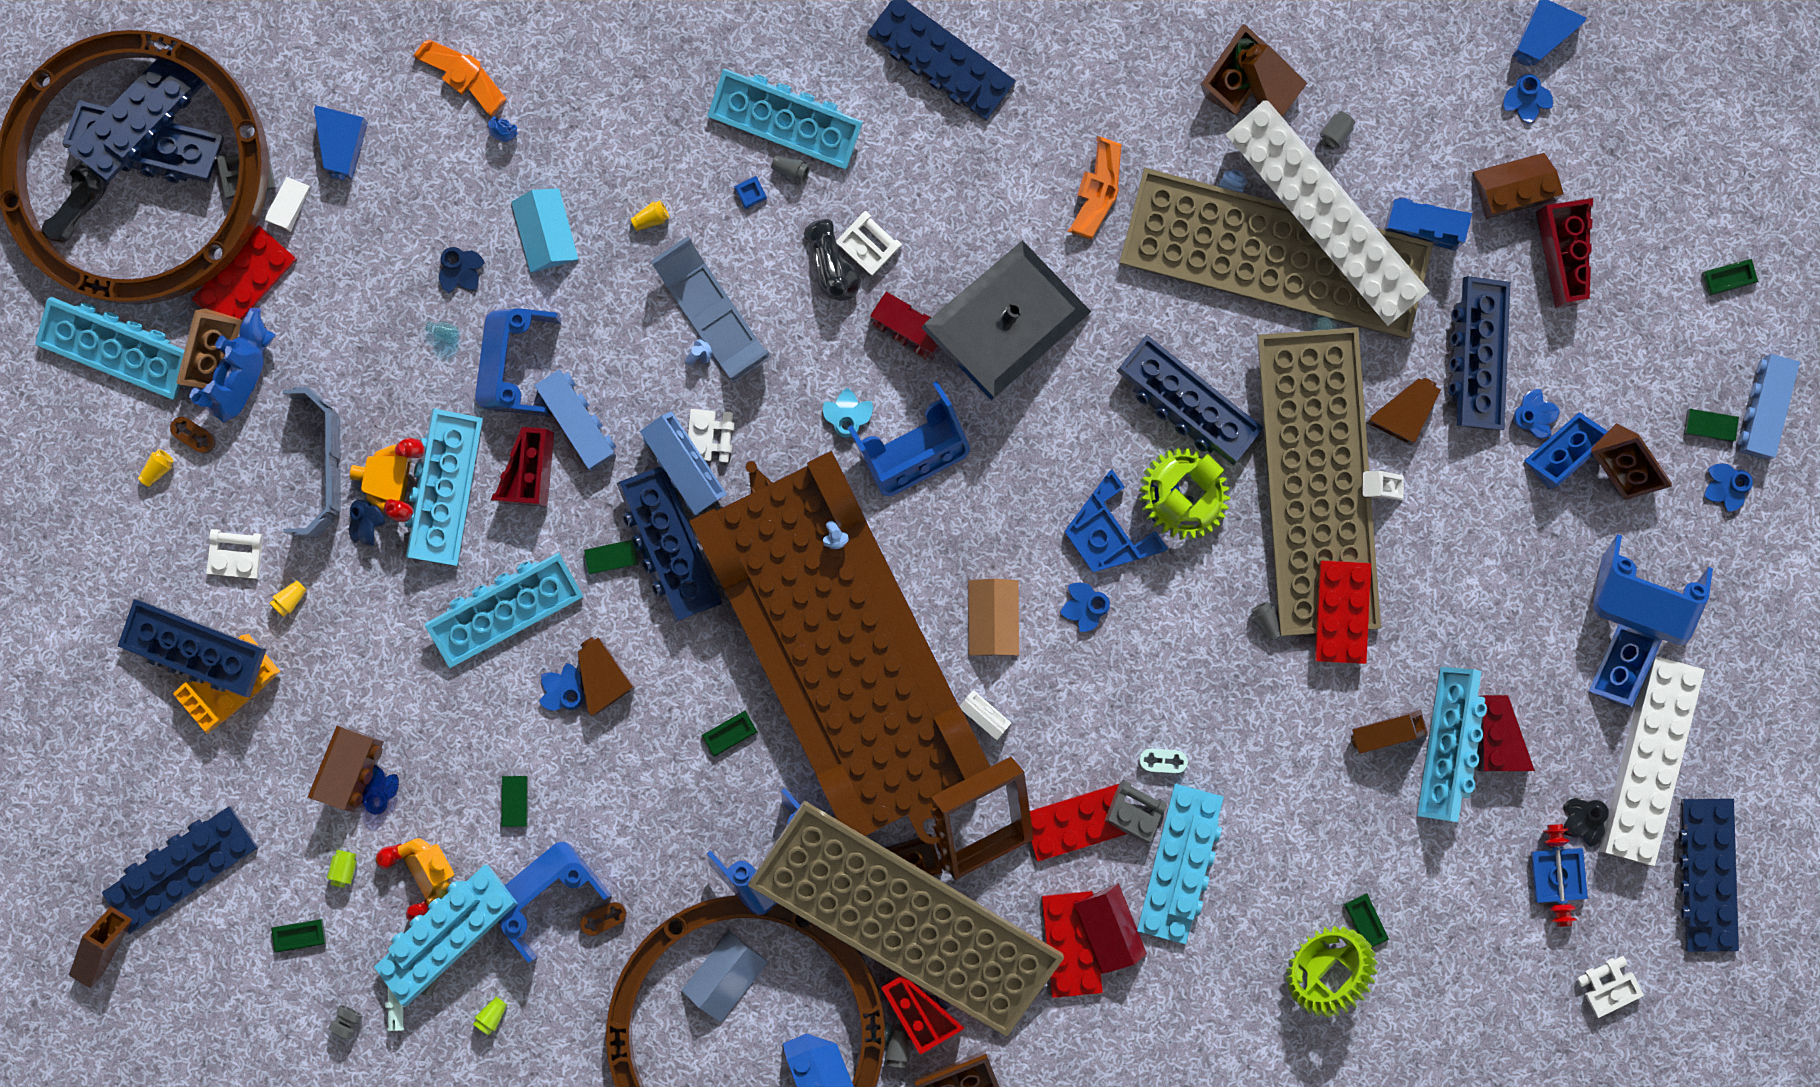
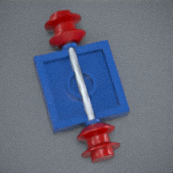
(1559, 875)

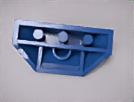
(816, 1062)

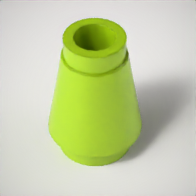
(490, 1016)

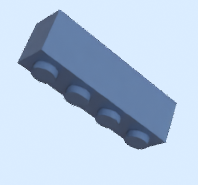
(1769, 406)
(575, 420)
(682, 463)

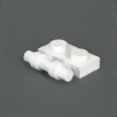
(701, 433)
(1614, 993)

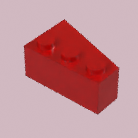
(920, 1014)

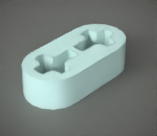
(1164, 754)

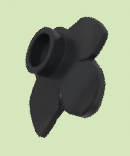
(1582, 822)

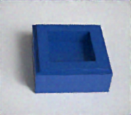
(750, 192)

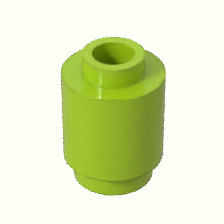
(342, 868)

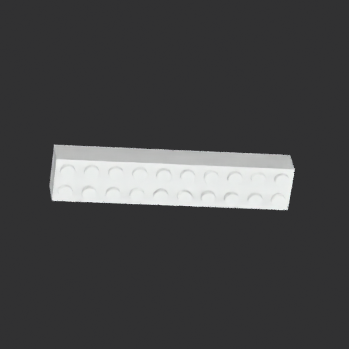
(1327, 212)

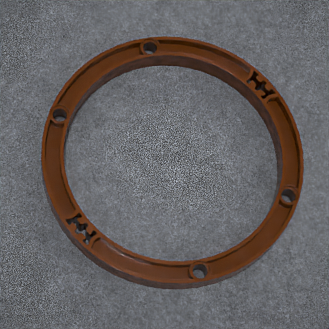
(25, 114)
(640, 963)

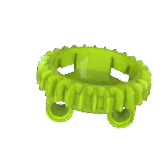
(1173, 505)
(1317, 960)

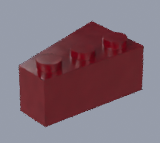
(905, 325)
(528, 470)
(1502, 739)

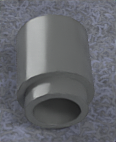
(1337, 130)

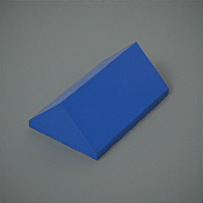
(1565, 450)
(1625, 666)

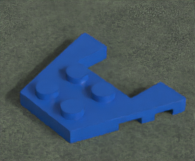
(1100, 536)

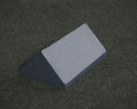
(724, 976)

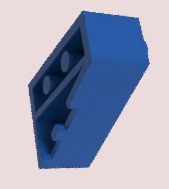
(1429, 223)

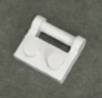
(862, 249)
(233, 562)

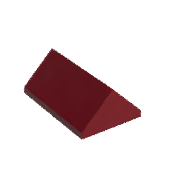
(1110, 929)

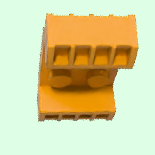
(214, 707)

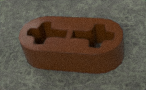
(189, 439)
(606, 924)

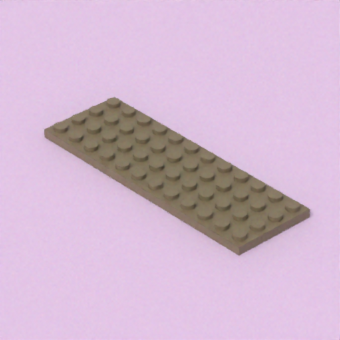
(1251, 251)
(1315, 466)
(905, 919)

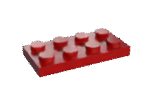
(246, 277)
(1342, 612)
(1073, 823)
(1064, 932)

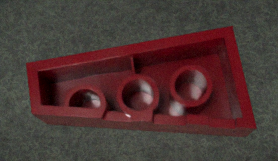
(1567, 249)

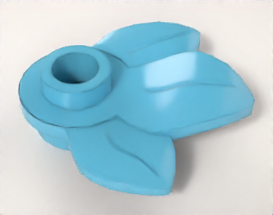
(849, 410)

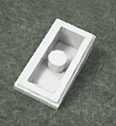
(287, 204)
(1383, 485)

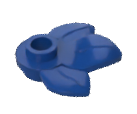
(1528, 102)
(1539, 414)
(1725, 488)
(1082, 607)
(558, 688)

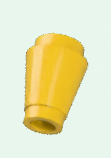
(650, 216)
(156, 466)
(288, 598)

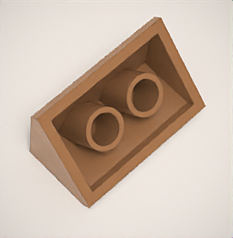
(200, 353)
(993, 617)

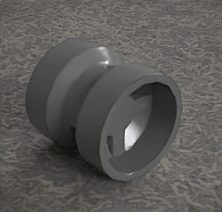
(345, 1022)

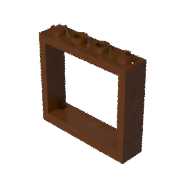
(997, 843)

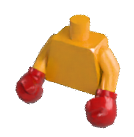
(387, 476)
(427, 867)

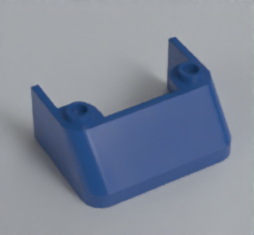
(490, 388)
(918, 452)
(1646, 605)
(557, 862)
(740, 872)

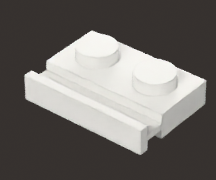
(985, 715)

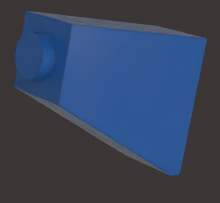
(1545, 31)
(339, 140)

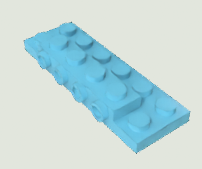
(785, 117)
(111, 345)
(443, 487)
(503, 608)
(1452, 744)
(1181, 864)
(444, 933)

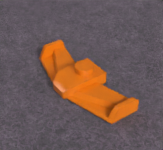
(462, 73)
(1098, 189)

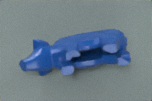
(238, 369)

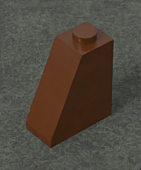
(1272, 78)
(1407, 411)
(601, 676)
(1389, 732)
(99, 947)

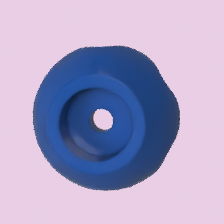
(502, 129)

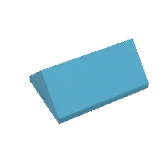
(544, 229)

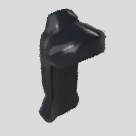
(85, 193)
(836, 275)

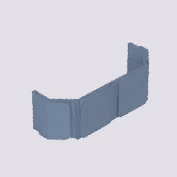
(710, 309)
(333, 474)

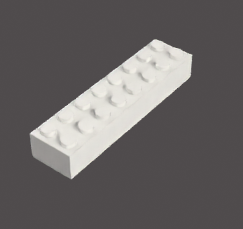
(1651, 761)

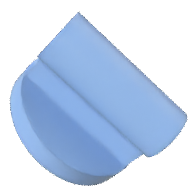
(1233, 180)
(699, 351)
(836, 538)

